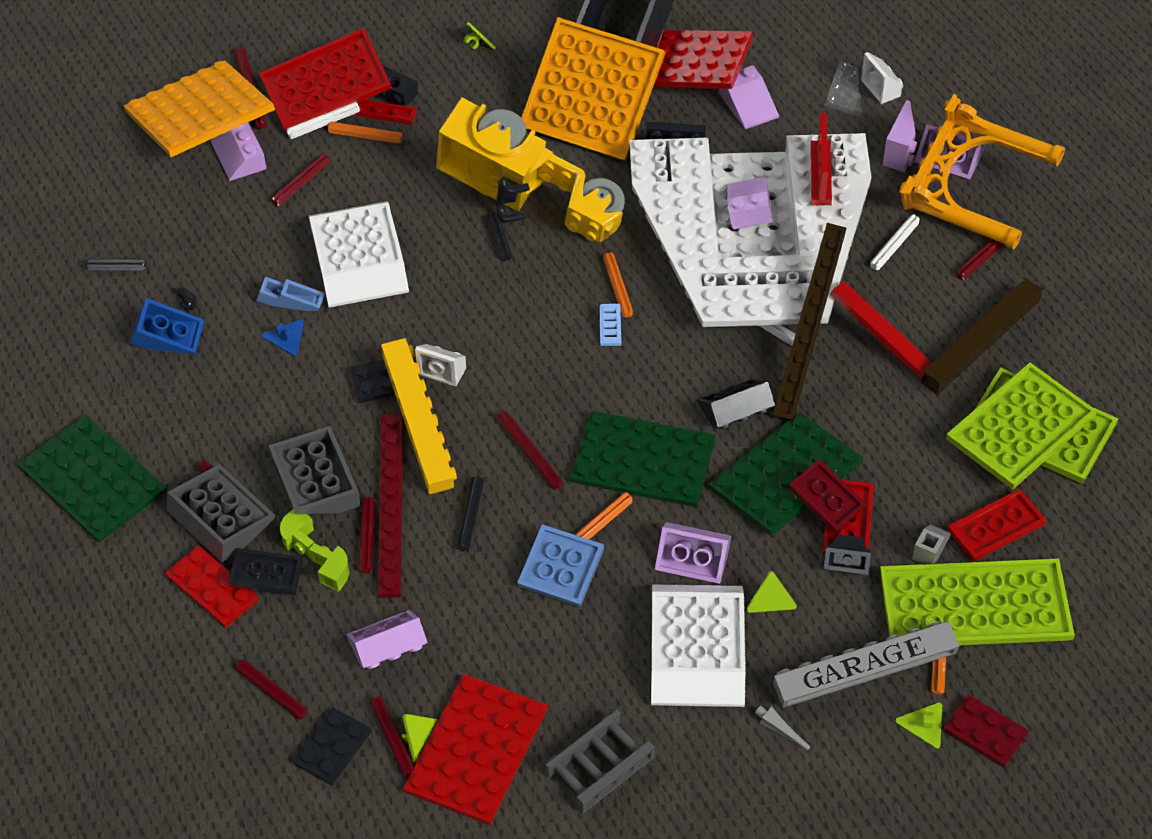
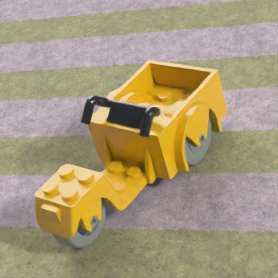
(509, 168)

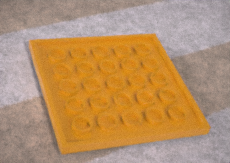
(592, 88)
(198, 108)

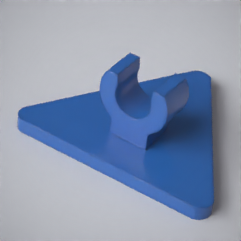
(286, 336)

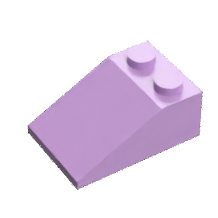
(750, 99)
(900, 141)
(749, 203)

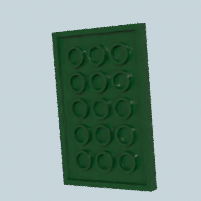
(643, 458)
(92, 478)
(761, 478)

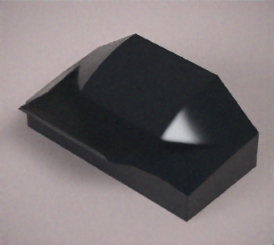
(847, 555)

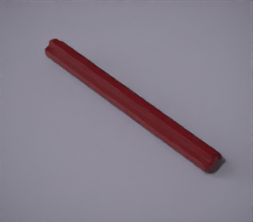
(245, 71)

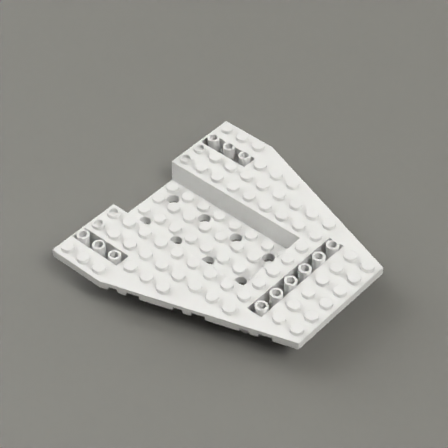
(752, 271)

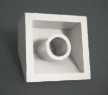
(880, 79)
(440, 364)

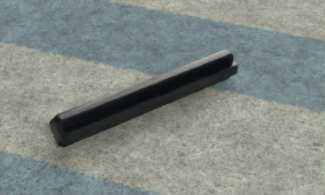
(470, 513)

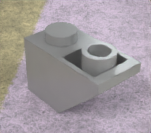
(930, 545)

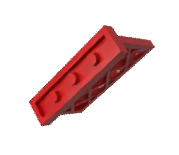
(821, 166)

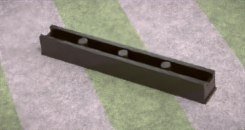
(982, 336)

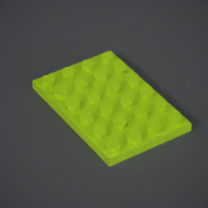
(1021, 425)
(1079, 452)

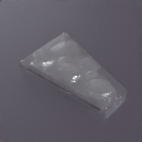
(845, 90)

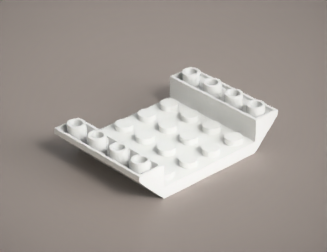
(359, 254)
(698, 645)

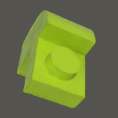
(294, 532)
(334, 566)

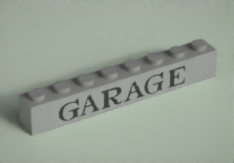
(865, 664)

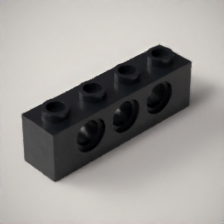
(403, 88)

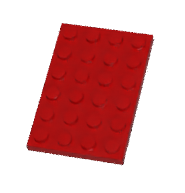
(702, 58)
(325, 79)
(476, 749)

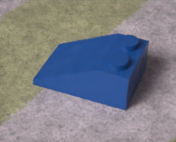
(166, 329)

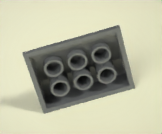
(315, 473)
(218, 511)

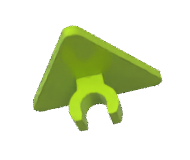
(476, 36)
(771, 596)
(924, 724)
(418, 733)

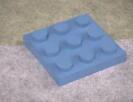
(561, 565)

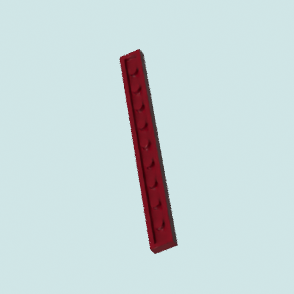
(390, 506)

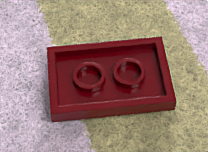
(827, 496)
(986, 731)

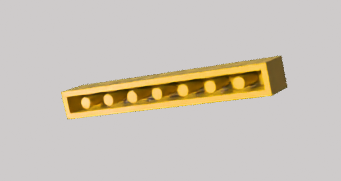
(418, 417)

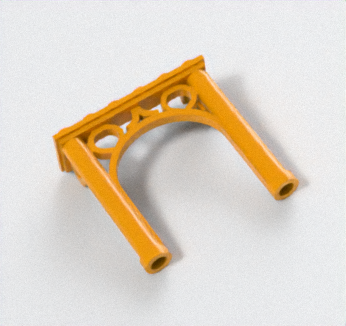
(963, 120)

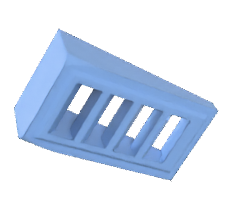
(610, 312)

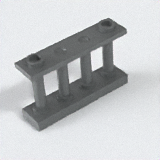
(604, 782)

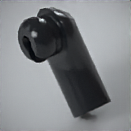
(189, 298)

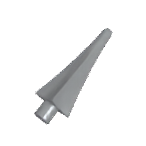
(774, 722)

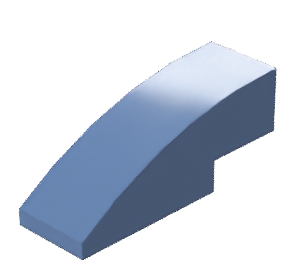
(290, 295)

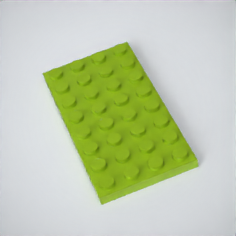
(980, 600)

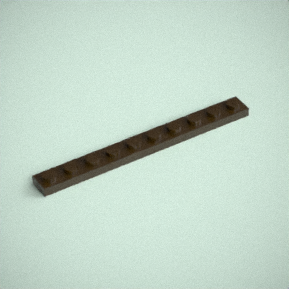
(809, 322)

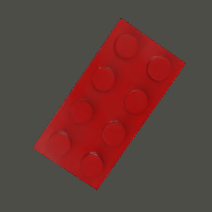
(861, 523)
(996, 525)
(209, 587)

